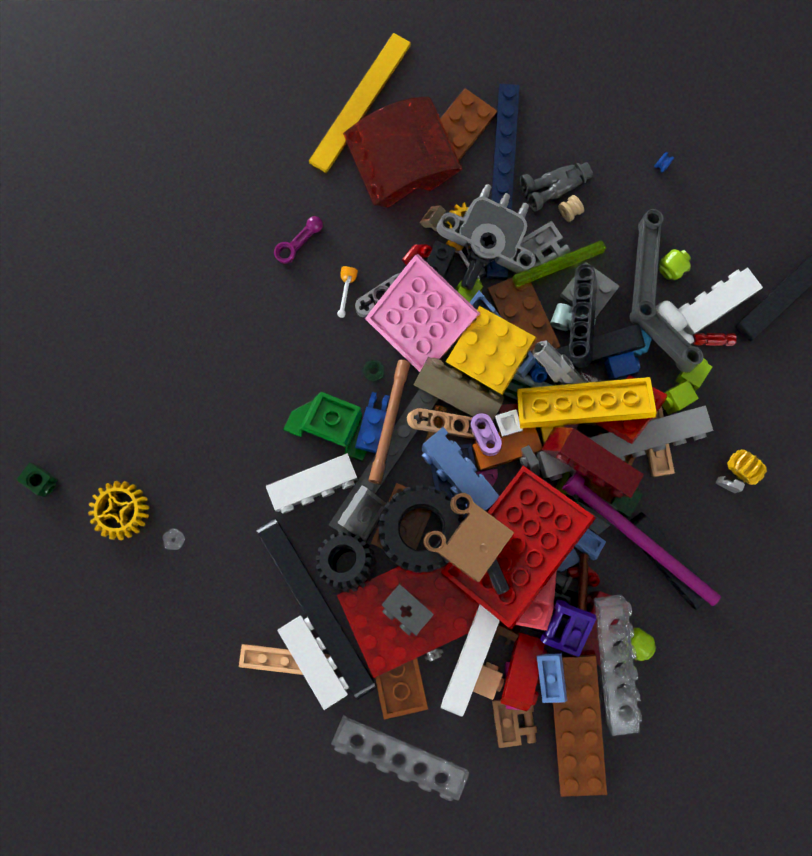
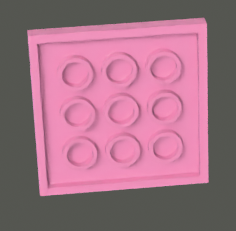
(421, 313)

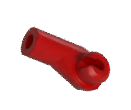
(422, 249)
(593, 577)

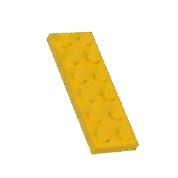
(586, 403)

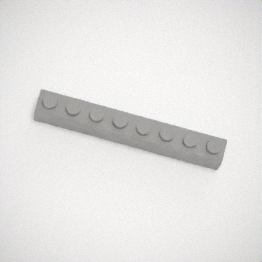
(655, 435)

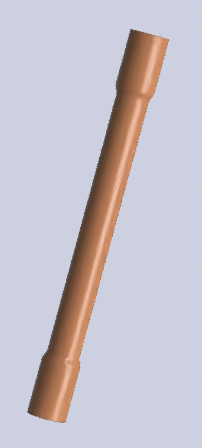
(378, 465)

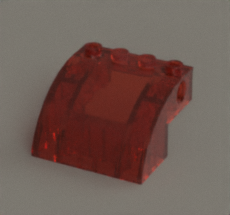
(402, 150)

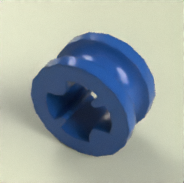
(664, 162)

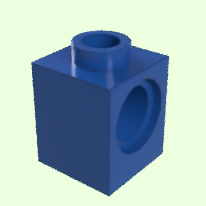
(622, 366)

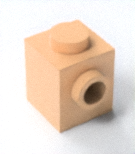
(489, 681)

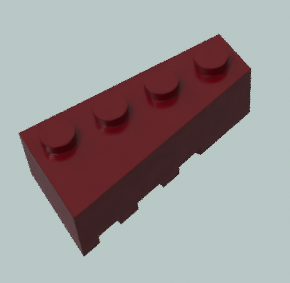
(592, 461)

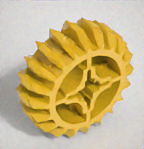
(101, 516)

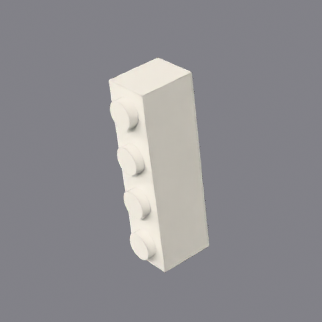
(719, 301)
(312, 483)
(313, 662)

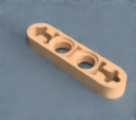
(448, 422)

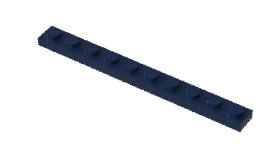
(504, 157)

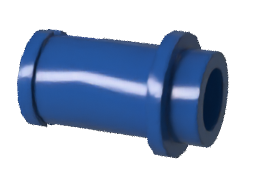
(538, 373)

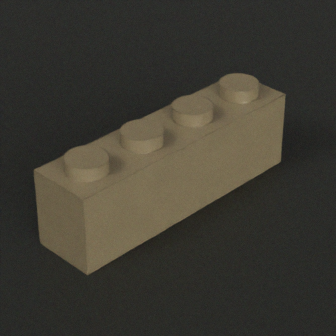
(458, 389)

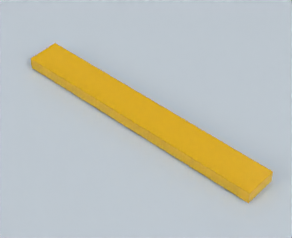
(360, 102)

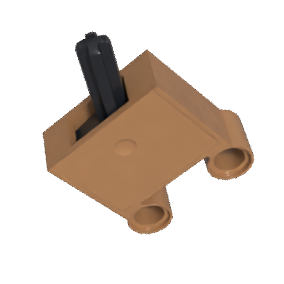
(475, 544)

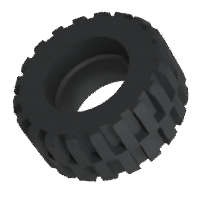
(391, 519)

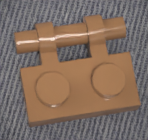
(508, 728)

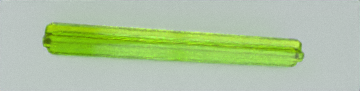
(559, 263)

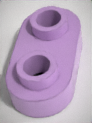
(486, 435)

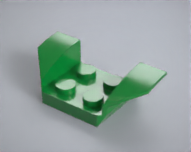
(330, 420)

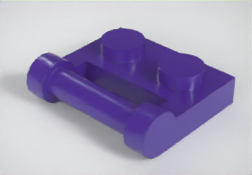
(575, 631)

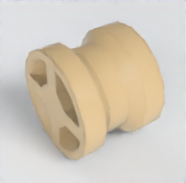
(571, 208)

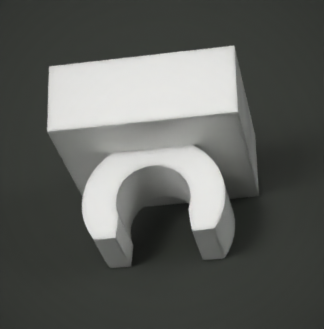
(508, 423)

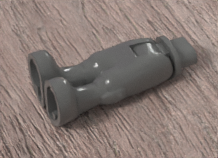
(559, 182)

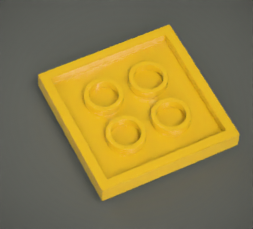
(491, 350)

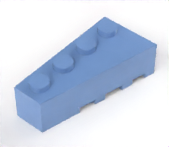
(457, 471)

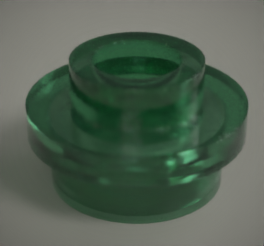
(373, 364)

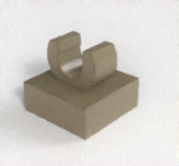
(432, 217)

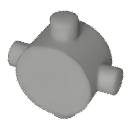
(434, 654)

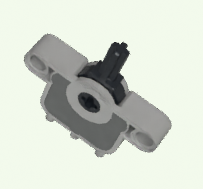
(495, 225)

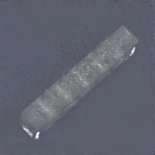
(626, 719)
(448, 790)

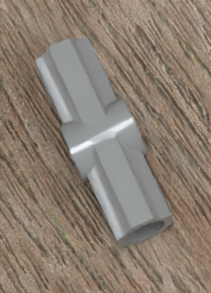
(556, 365)

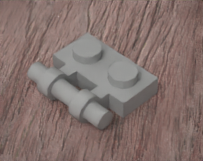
(541, 240)

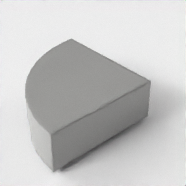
(735, 487)

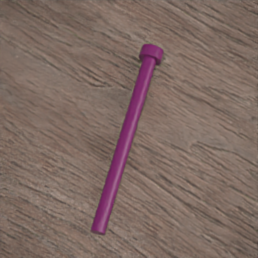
(576, 485)

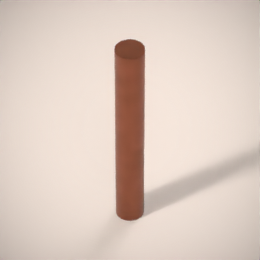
(583, 581)

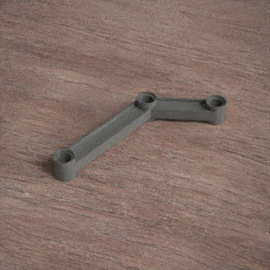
(644, 296)

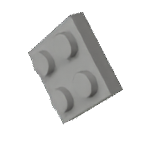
(605, 290)
(362, 513)

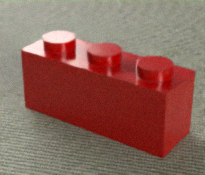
(523, 673)

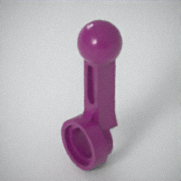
(313, 225)

